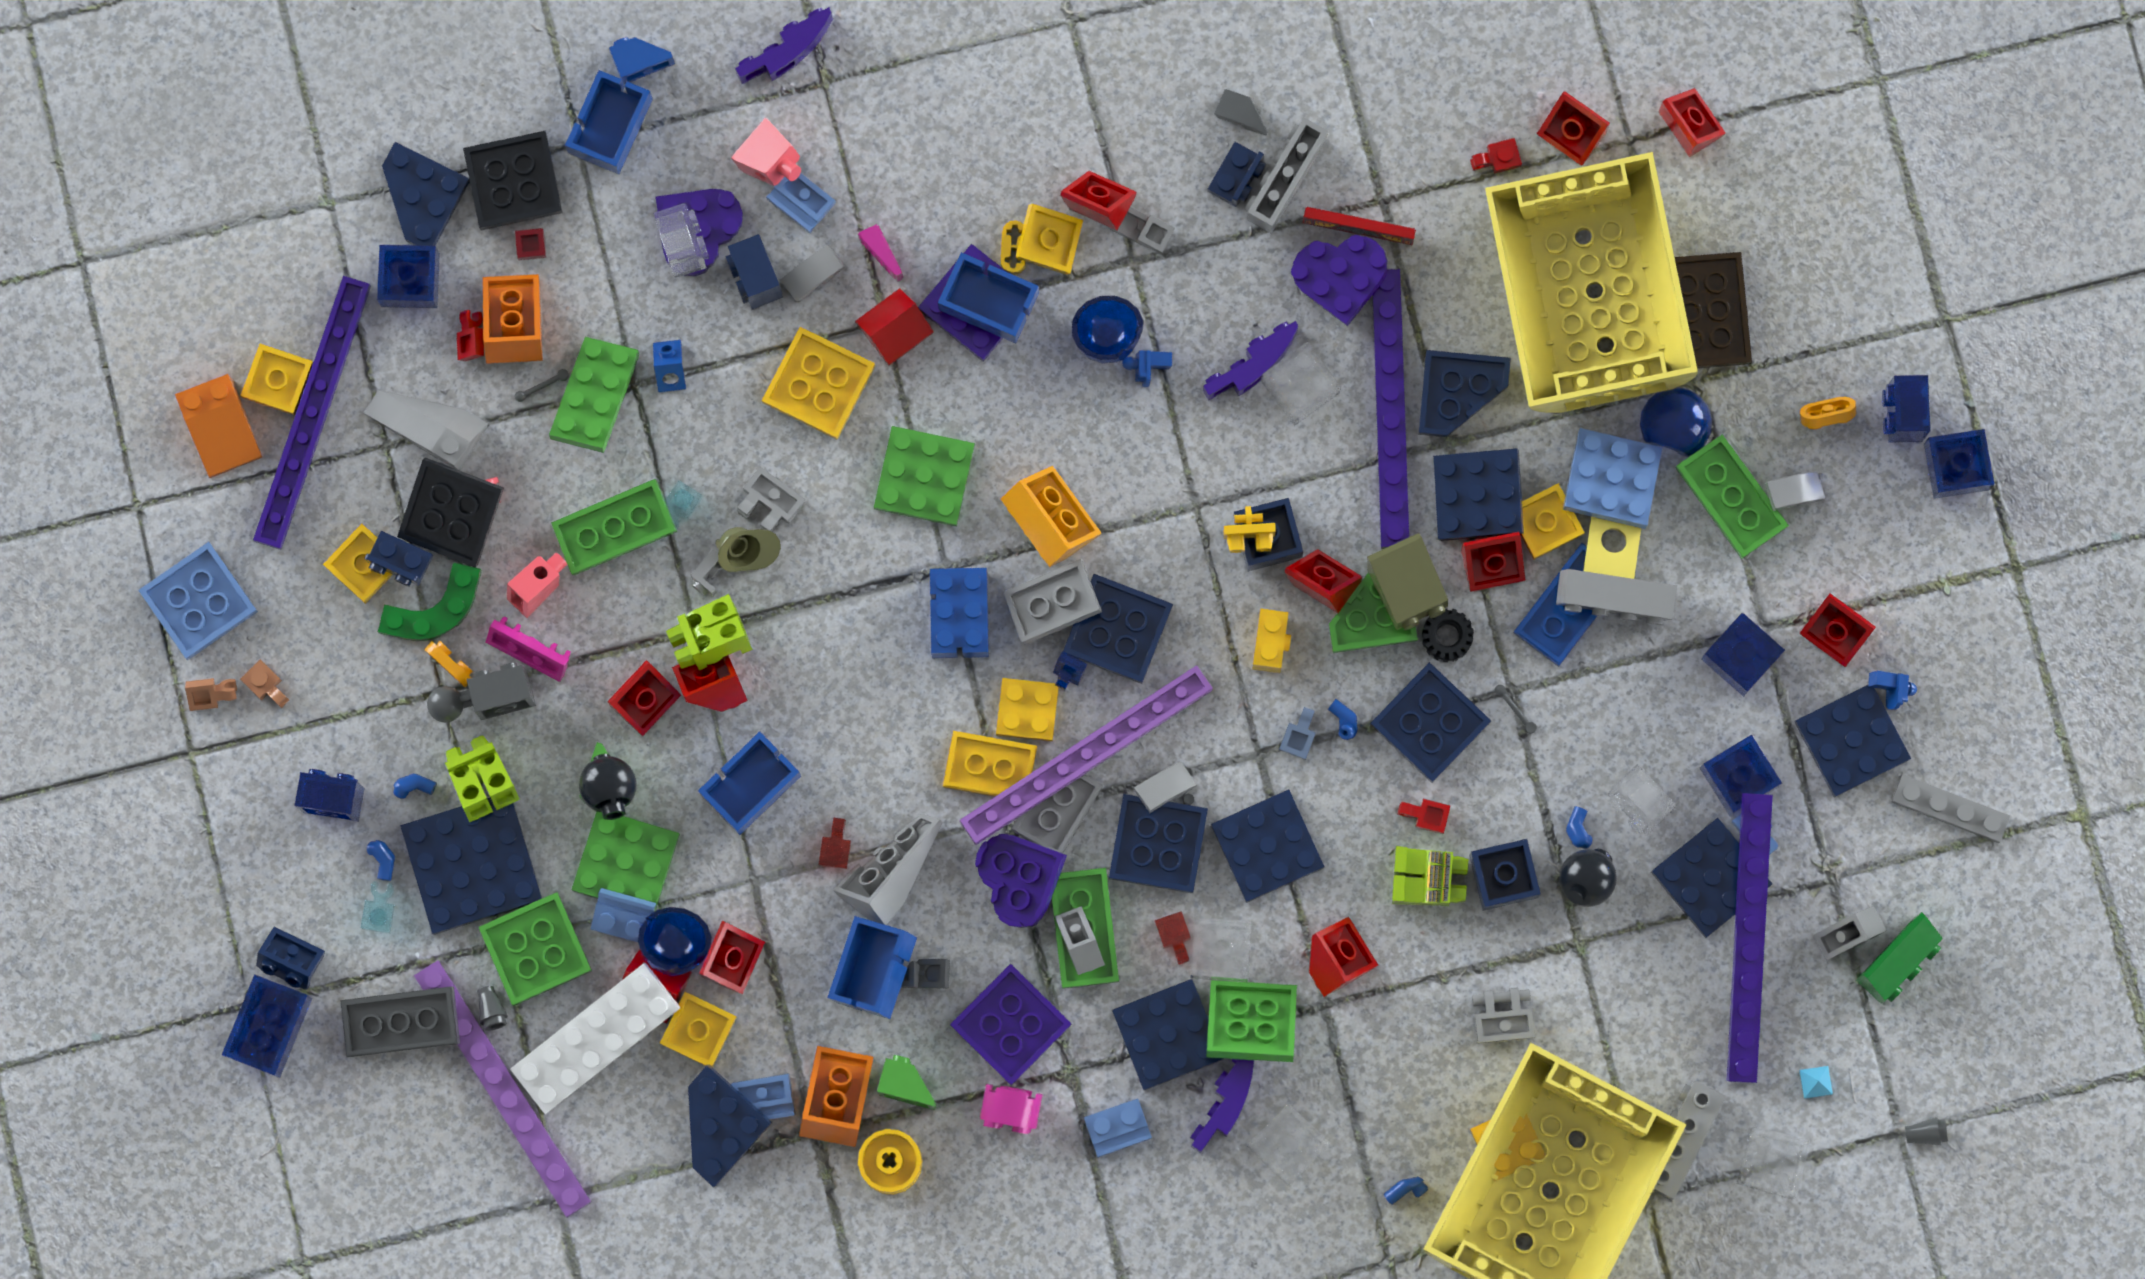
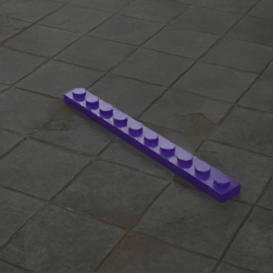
(1390, 410)
(312, 413)
(1749, 938)

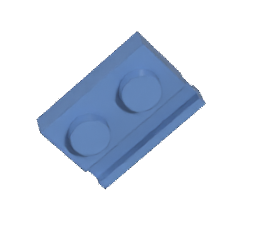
(801, 201)
(620, 914)
(769, 1095)
(1117, 1127)

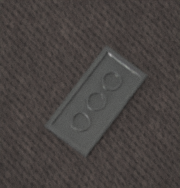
(400, 1021)

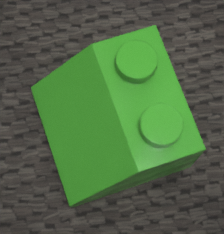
(903, 1083)

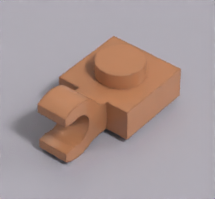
(263, 682)
(206, 695)

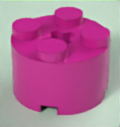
(1010, 1107)

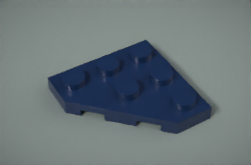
(422, 193)
(1458, 388)
(720, 1125)

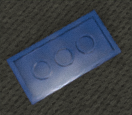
(1550, 627)

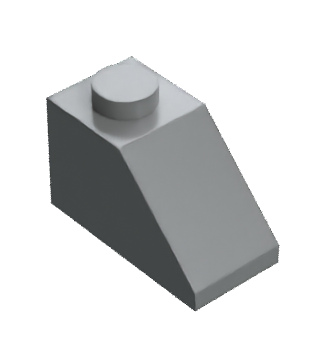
(1850, 932)
(1079, 940)

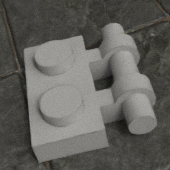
(1505, 1024)

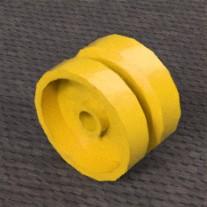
(882, 1146)

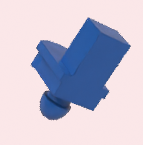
(1144, 362)
(1896, 687)

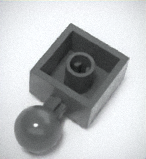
(488, 693)

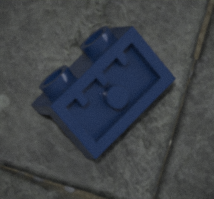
(1236, 173)
(398, 558)
(289, 958)

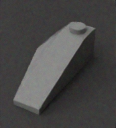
(433, 427)
(885, 881)

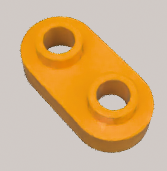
(1828, 412)
(440, 654)

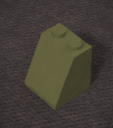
(1407, 582)

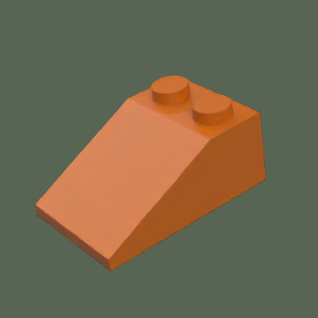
(512, 319)
(218, 425)
(836, 1096)

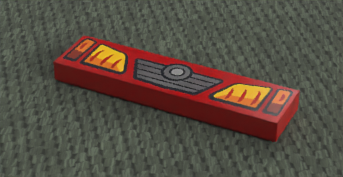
(1359, 226)

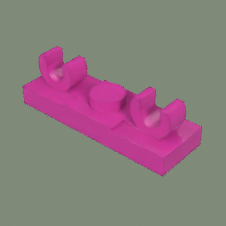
(527, 649)

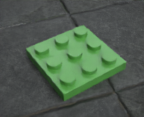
(924, 476)
(625, 858)
(535, 949)
(1251, 1021)

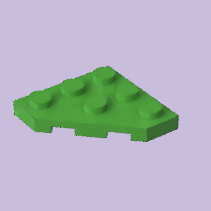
(1366, 622)

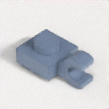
(1298, 737)

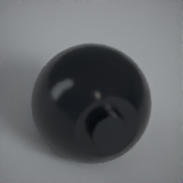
(608, 786)
(1588, 877)

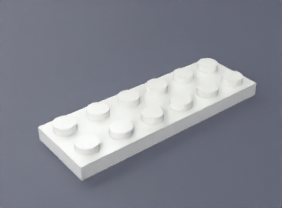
(595, 1038)

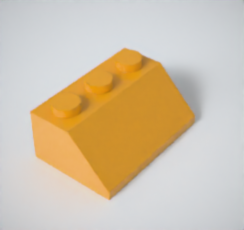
(1050, 515)

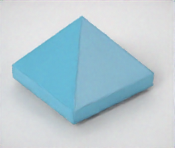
(1816, 1082)

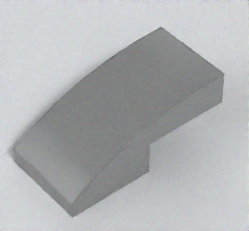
(1145, 230)
(812, 273)
(1795, 490)
(1165, 786)

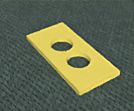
(1604, 562)

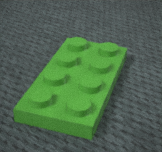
(594, 394)
(1731, 496)
(614, 527)
(1091, 892)

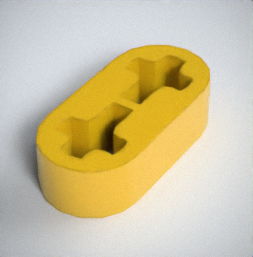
(1007, 247)

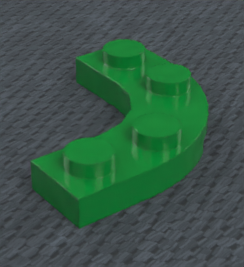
(439, 619)

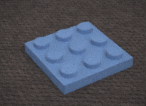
(1612, 478)
(198, 601)

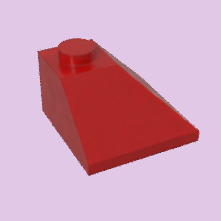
(712, 687)
(1339, 956)

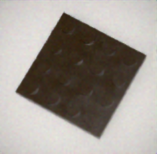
(1716, 308)

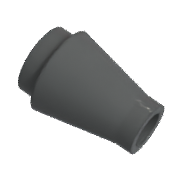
(490, 1009)
(1927, 1132)

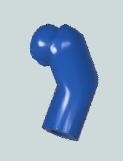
(1347, 719)
(412, 782)
(1576, 830)
(384, 856)
(1403, 1187)

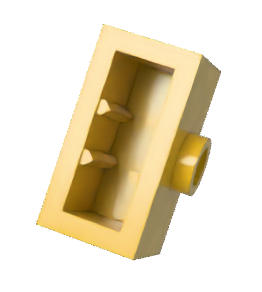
(1271, 640)

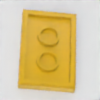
(986, 763)

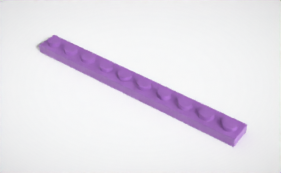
(1086, 755)
(510, 1099)

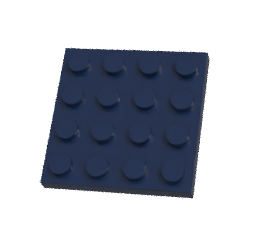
(470, 867)

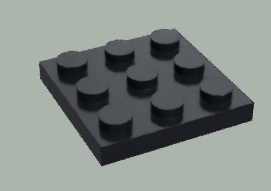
(512, 180)
(450, 512)

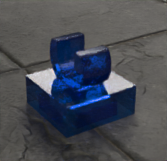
(1068, 670)

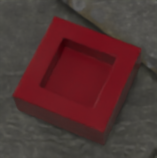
(530, 244)

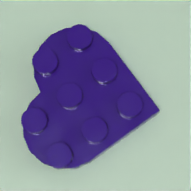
(717, 216)
(1340, 276)
(1020, 876)

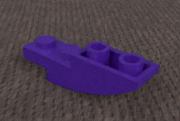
(797, 43)
(1262, 356)
(1232, 1088)

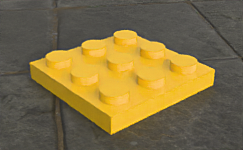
(818, 383)

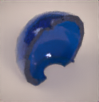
(1107, 329)
(1676, 421)
(674, 940)

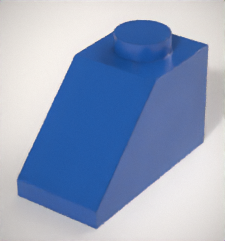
(638, 58)

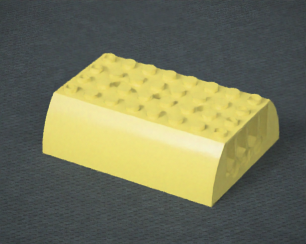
(1550, 275)
(1598, 1184)

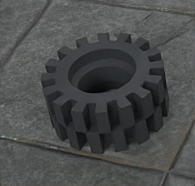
(1452, 652)

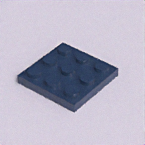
(1478, 494)
(1124, 632)
(1430, 722)
(1852, 740)
(1158, 846)
(1267, 846)
(1704, 877)
(1165, 1034)

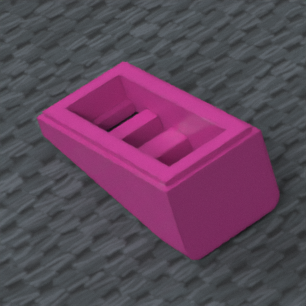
(876, 244)

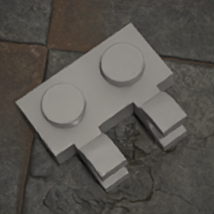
(772, 494)

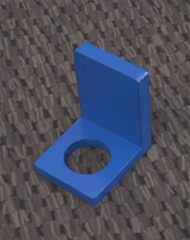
(668, 359)

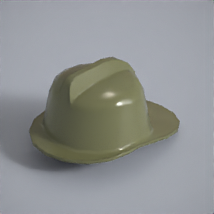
(747, 549)

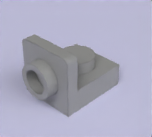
(707, 569)

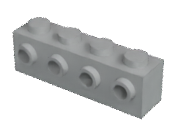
(1287, 175)
(1616, 595)
(1697, 1111)

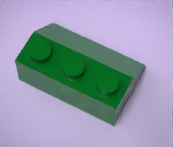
(1901, 959)

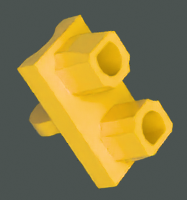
(1261, 532)

